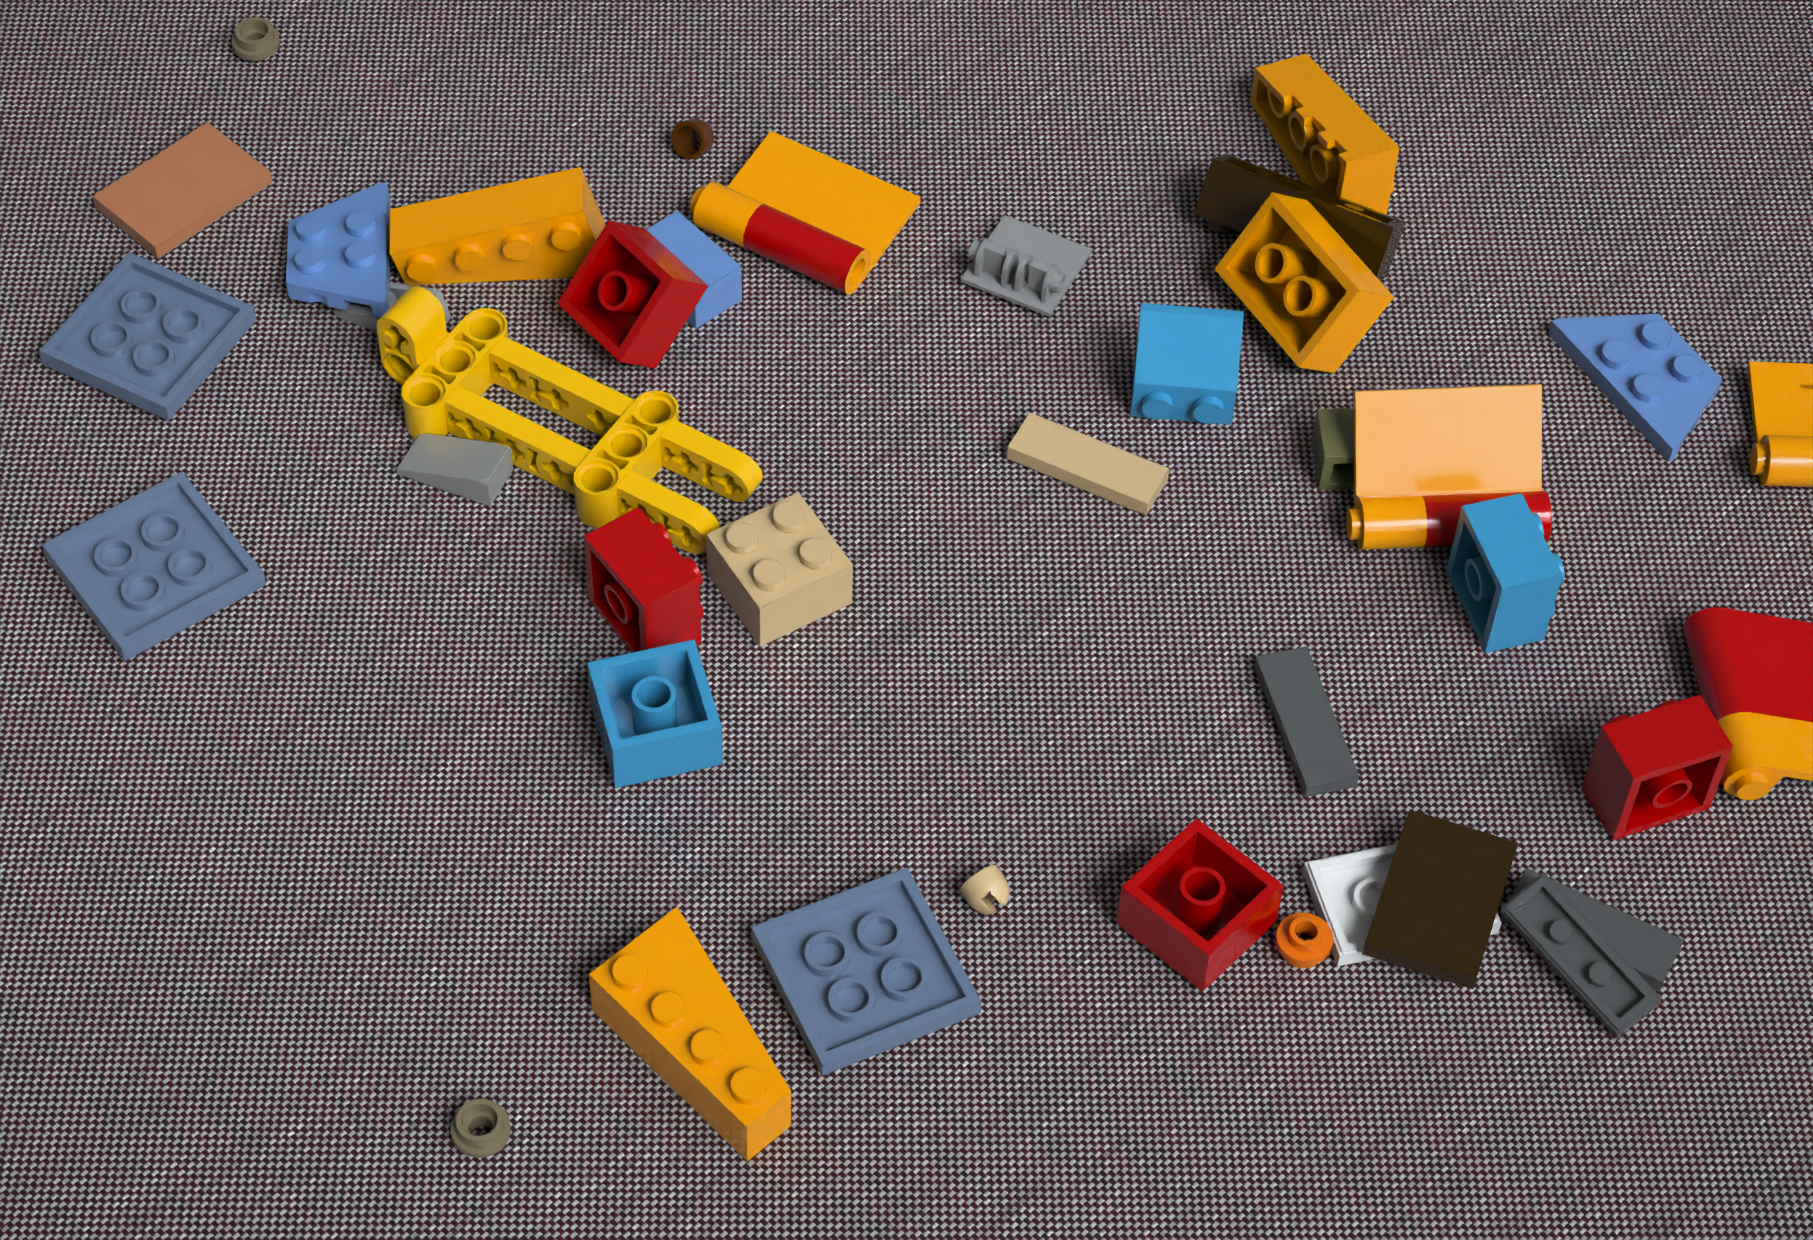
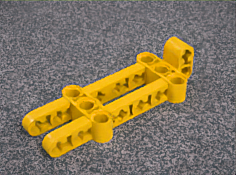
(451, 371)

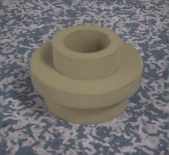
(255, 39)
(478, 1114)

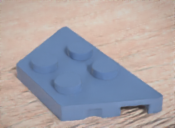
(342, 252)
(1643, 371)

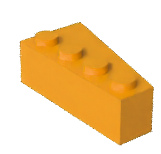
(1325, 132)
(498, 232)
(690, 1030)

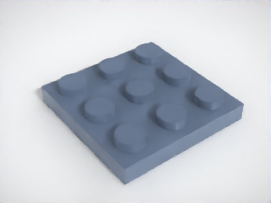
(148, 335)
(153, 565)
(865, 971)

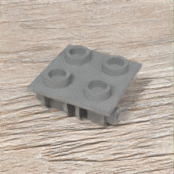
(1025, 265)

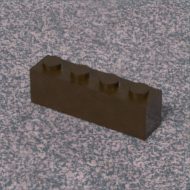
(1239, 188)

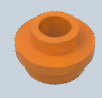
(1304, 952)

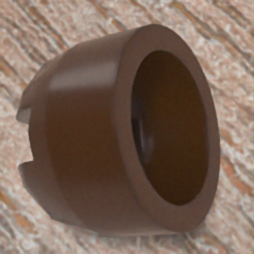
(686, 136)

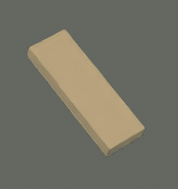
(1087, 463)

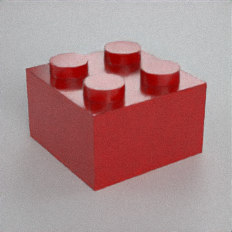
(632, 294)
(643, 583)
(1656, 766)
(1199, 904)

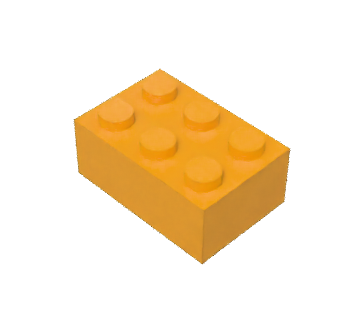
(1303, 283)

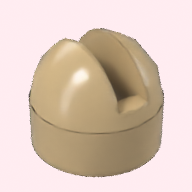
(985, 888)

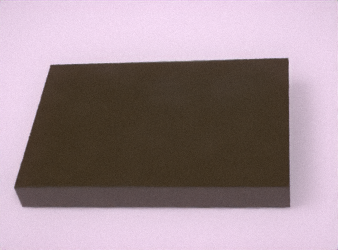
(1440, 899)

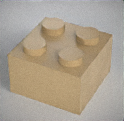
(779, 569)

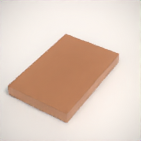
(182, 190)

